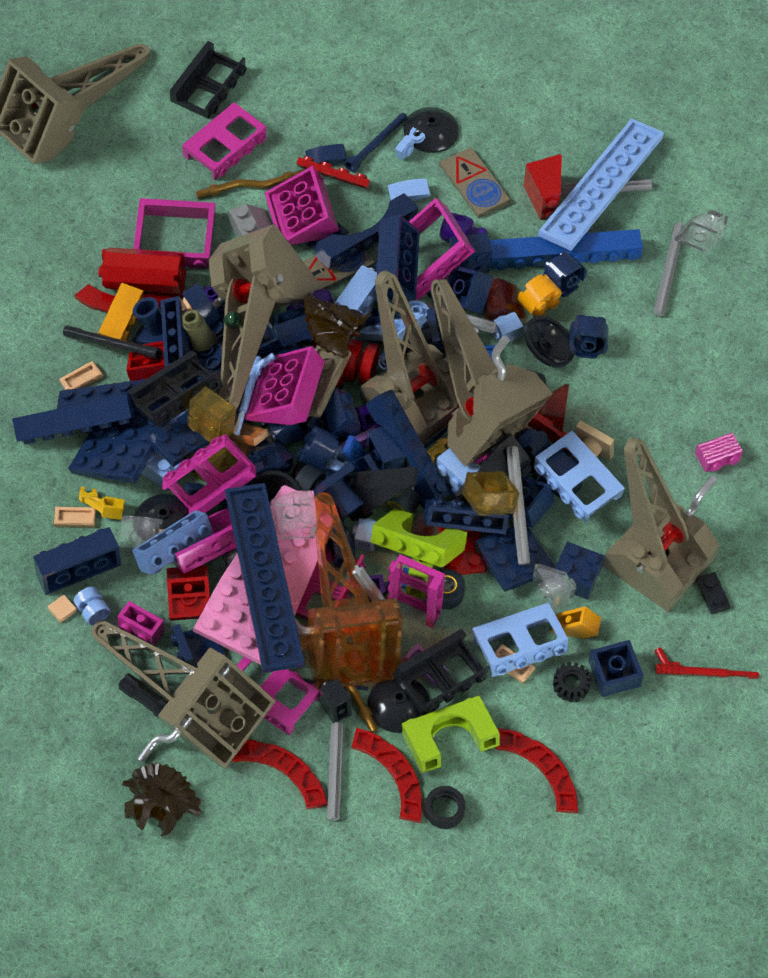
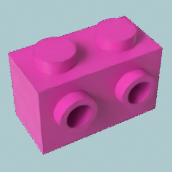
(141, 623)

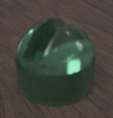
(230, 317)

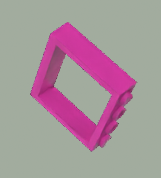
(185, 209)
(452, 257)

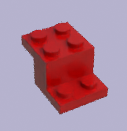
(144, 367)
(187, 592)

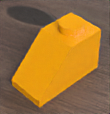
(579, 622)

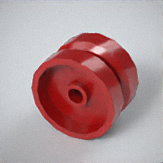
(361, 362)

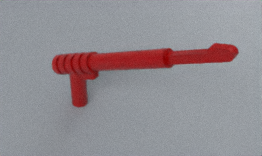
(675, 668)

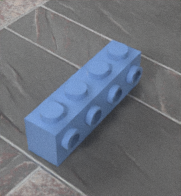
(162, 547)

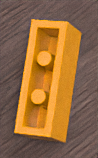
(120, 315)

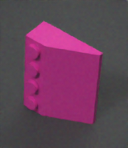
(302, 208)
(286, 388)

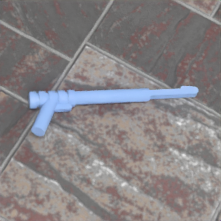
(259, 363)

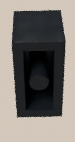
(335, 700)

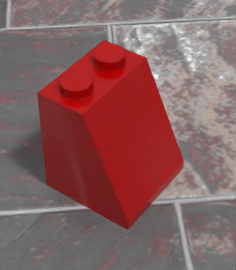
(543, 184)

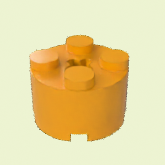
(540, 295)

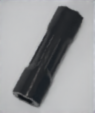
(135, 689)

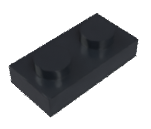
(713, 593)

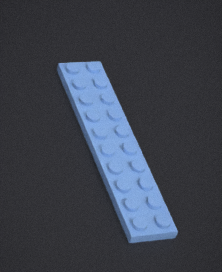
(600, 184)

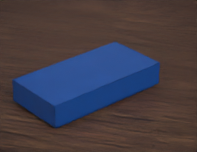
(354, 451)

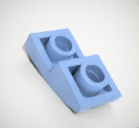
(414, 189)

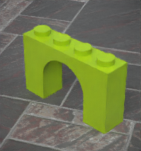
(394, 533)
(468, 714)

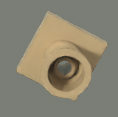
(595, 440)

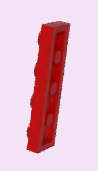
(342, 174)

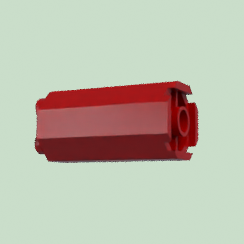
(143, 269)

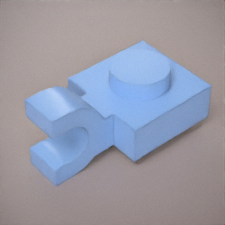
(406, 146)

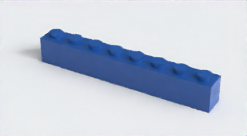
(591, 248)

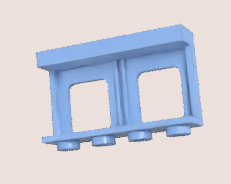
(588, 466)
(517, 626)

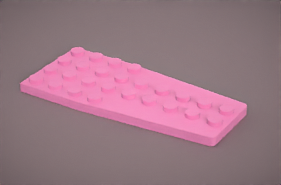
(227, 612)

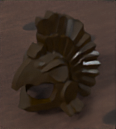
(332, 324)
(160, 795)

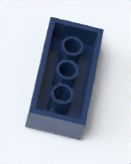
(399, 253)
(77, 560)

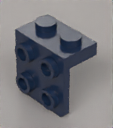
(191, 645)

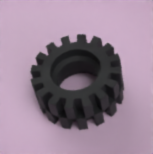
(575, 671)

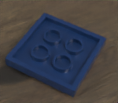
(501, 558)

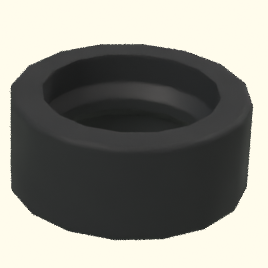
(443, 822)

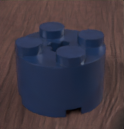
(565, 272)
(588, 336)
(533, 443)
(318, 447)

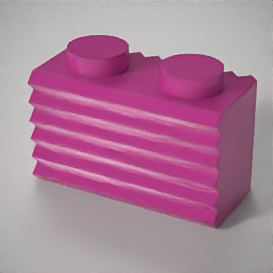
(719, 452)

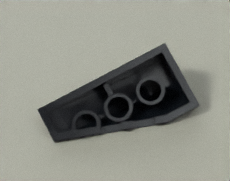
(498, 461)
(378, 487)

